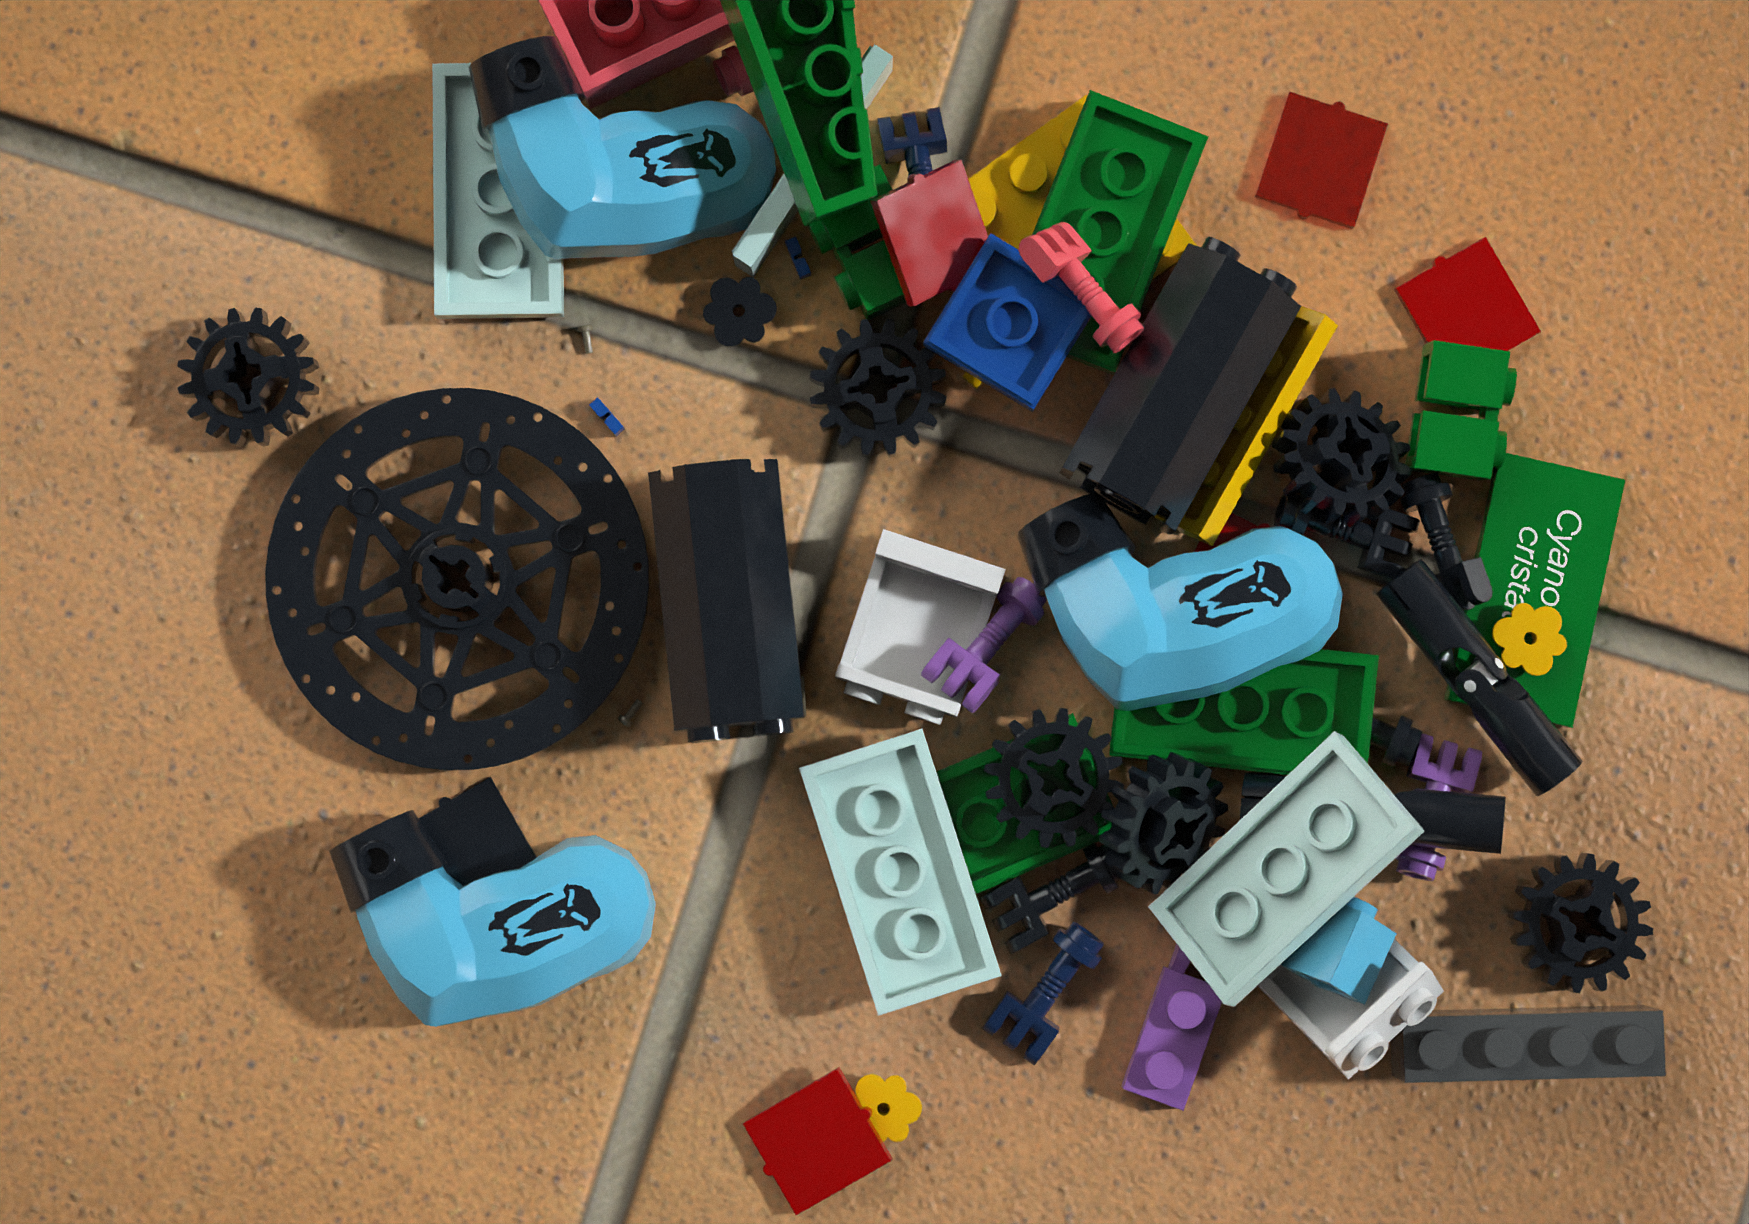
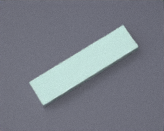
(780, 205)

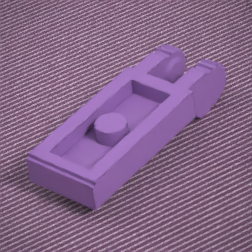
(1172, 1035)

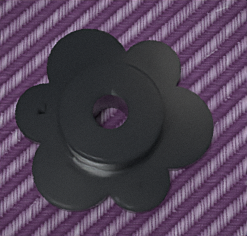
(729, 295)

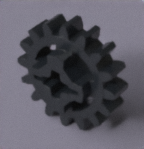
(222, 381)
(847, 394)
(1342, 458)
(1068, 752)
(1162, 821)
(1565, 943)

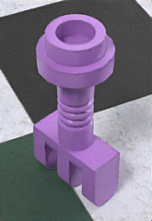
(1019, 605)
(1425, 861)

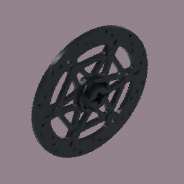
(435, 696)

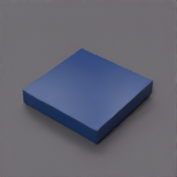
(1008, 324)

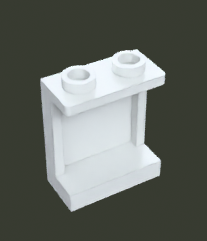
(906, 613)
(1356, 1033)

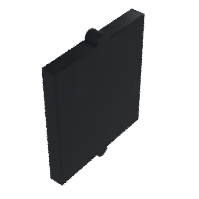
(477, 834)

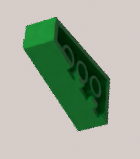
(811, 97)

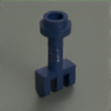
(914, 147)
(1077, 948)

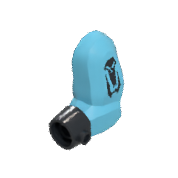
(617, 180)
(1188, 620)
(501, 938)

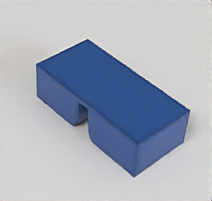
(796, 252)
(603, 412)

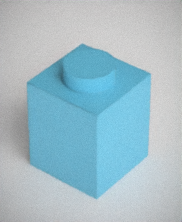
(1344, 952)

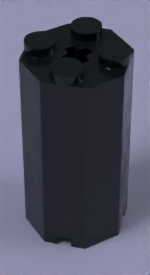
(1183, 384)
(726, 599)

